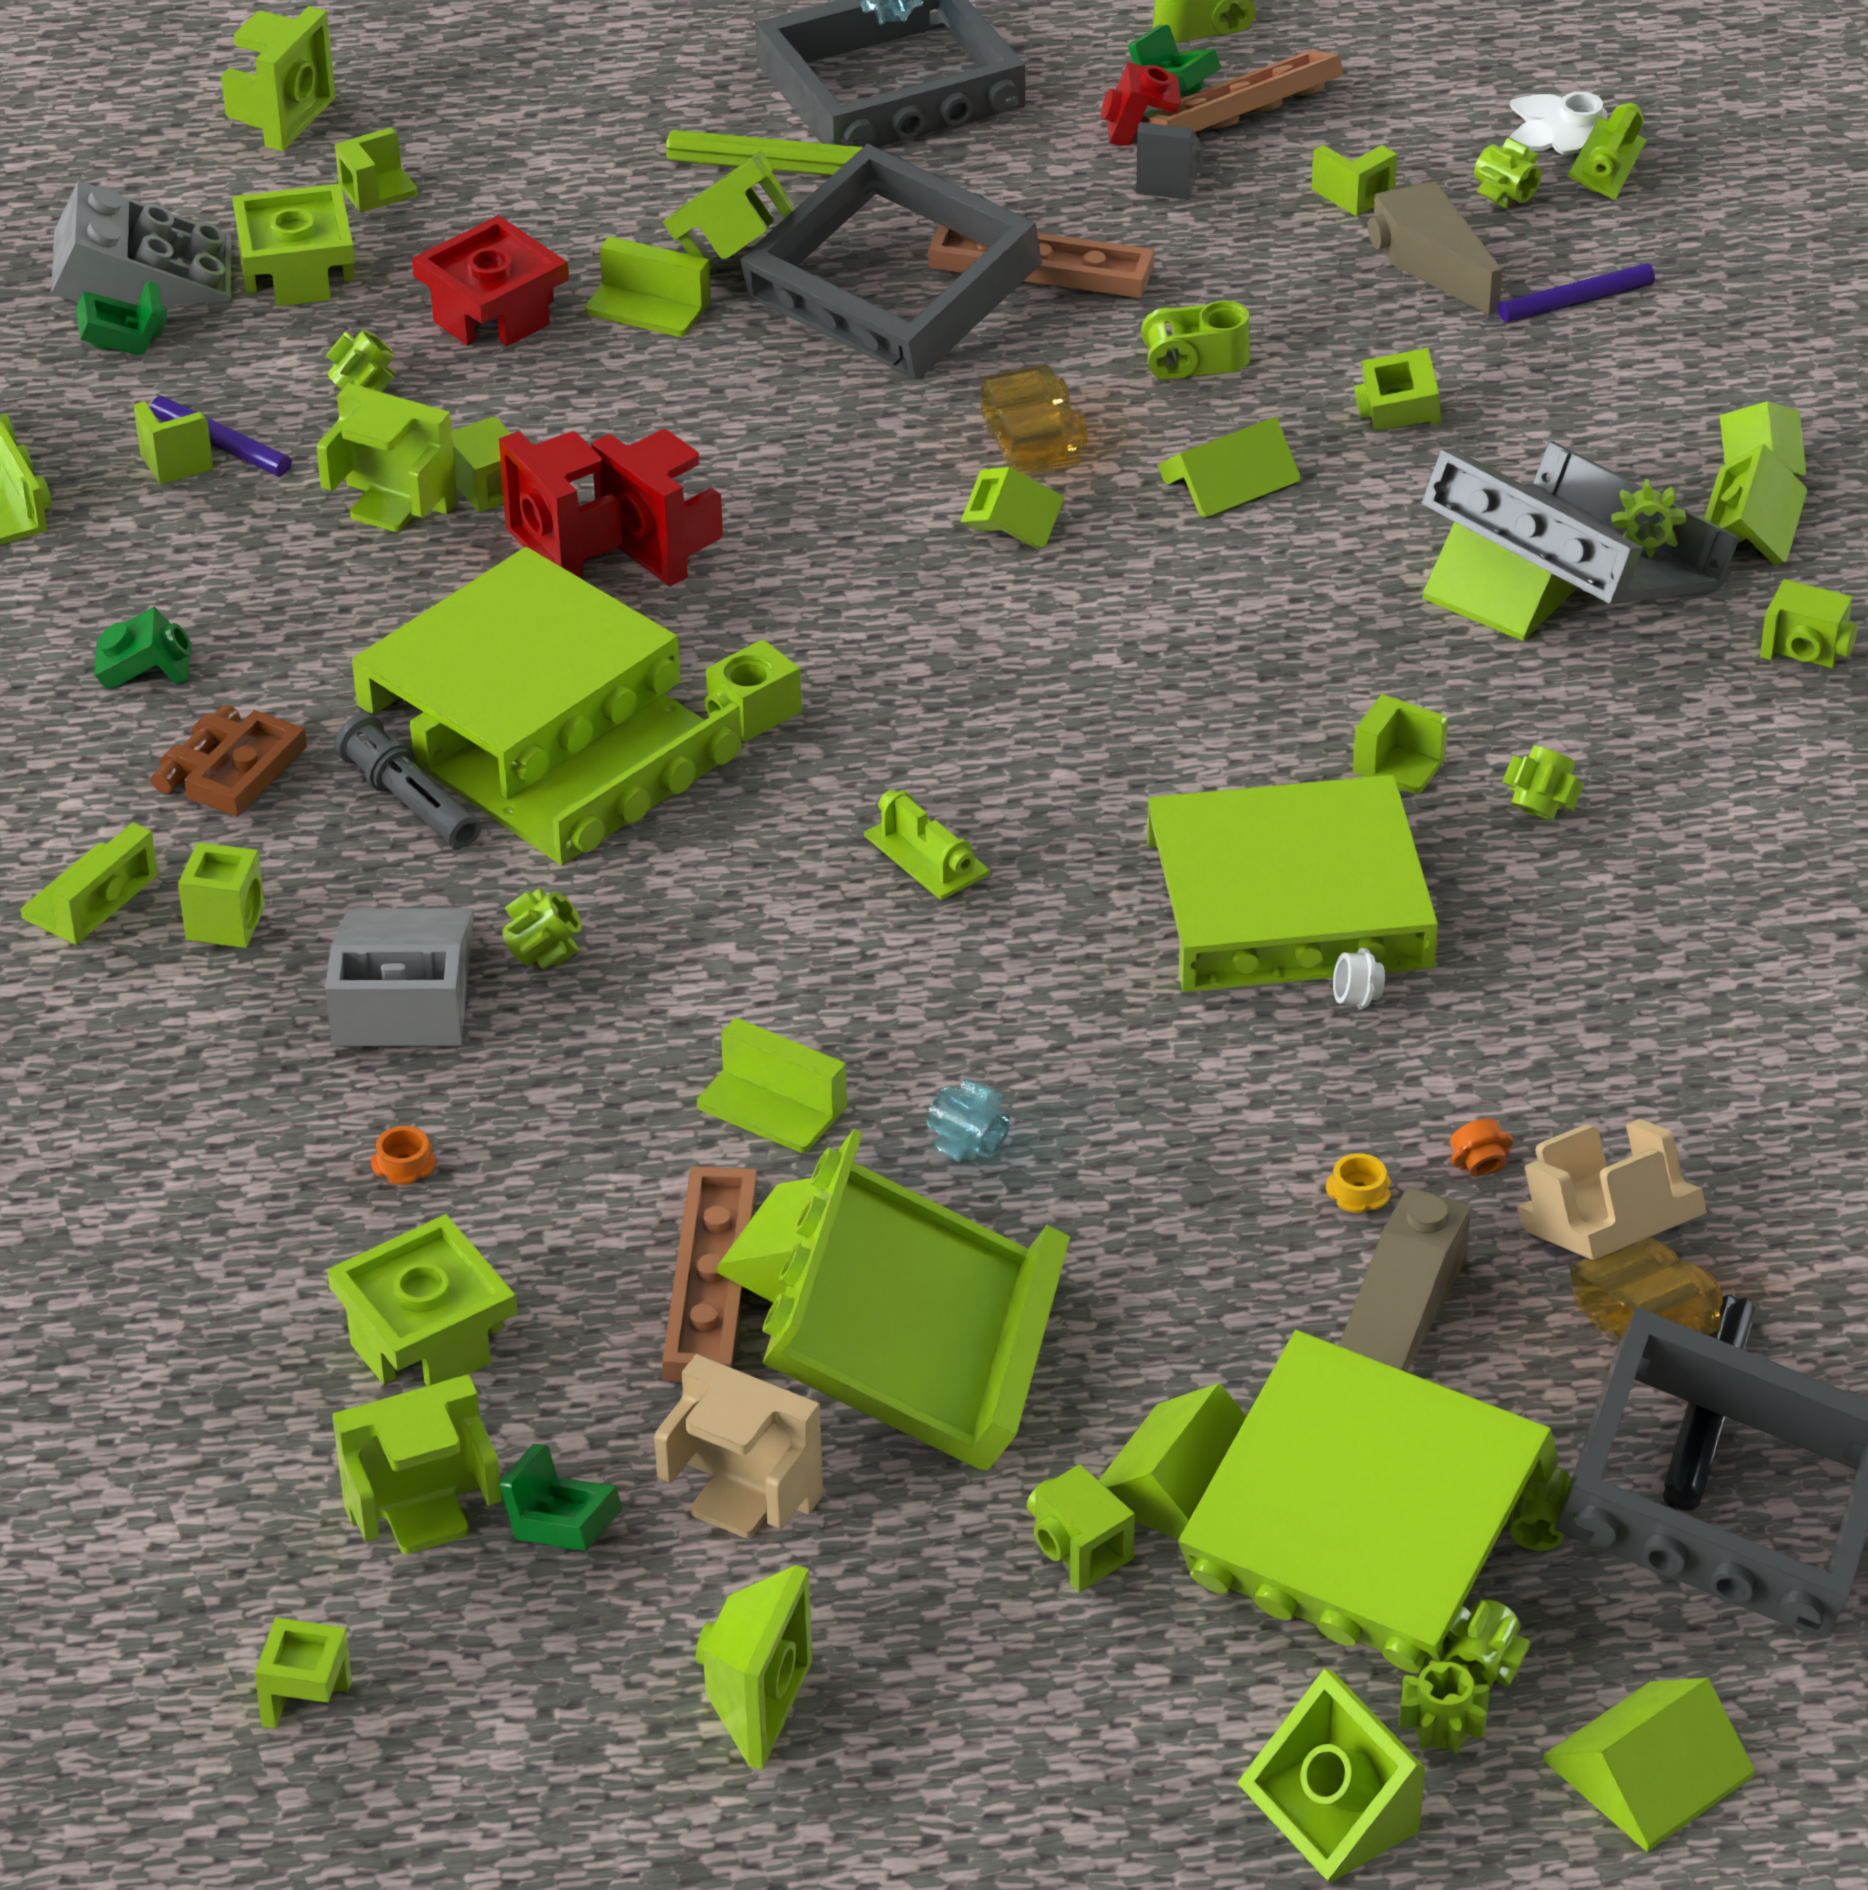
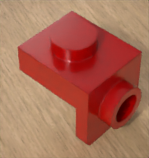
(1136, 90)

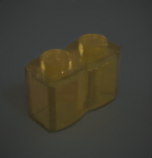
(1032, 419)
(1646, 1278)

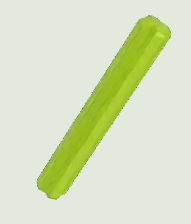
(735, 150)

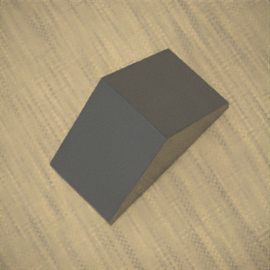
(1167, 160)

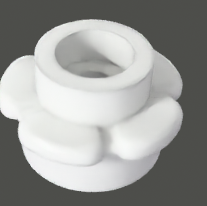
(1358, 979)

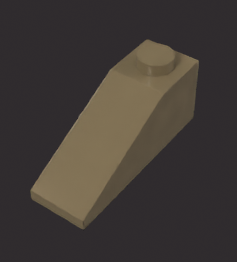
(1434, 243)
(1408, 1278)

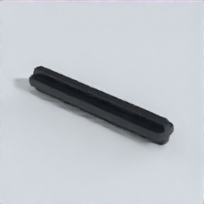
(1700, 1426)

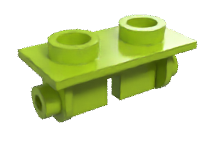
(1610, 151)
(924, 846)

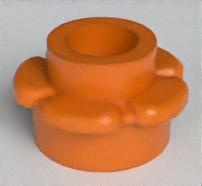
(1480, 1147)
(403, 1155)

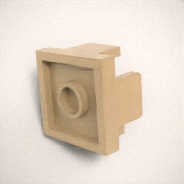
(1601, 1207)
(751, 1439)

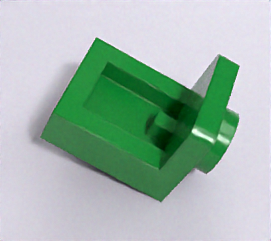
(1159, 49)
(119, 324)
(139, 645)
(553, 1507)

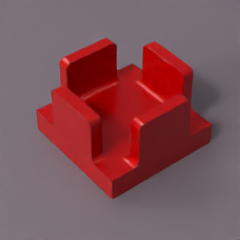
(491, 275)
(544, 505)
(655, 519)

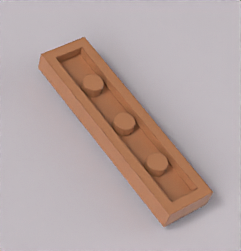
(1254, 91)
(1065, 262)
(704, 1303)

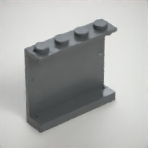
(1570, 528)

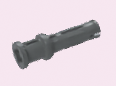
(449, 817)

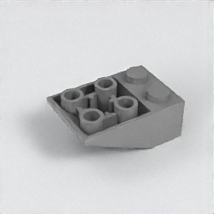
(118, 244)
(399, 977)

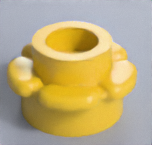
(1359, 1183)

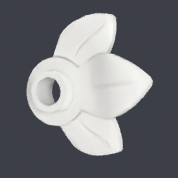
(1557, 120)

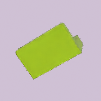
(650, 287)
(1234, 467)
(1758, 502)
(95, 885)
(775, 1087)

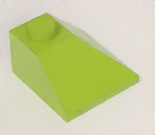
(758, 1659)

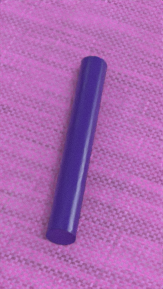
(1576, 293)
(228, 439)

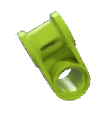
(1203, 17)
(1202, 341)

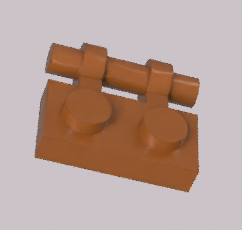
(241, 763)

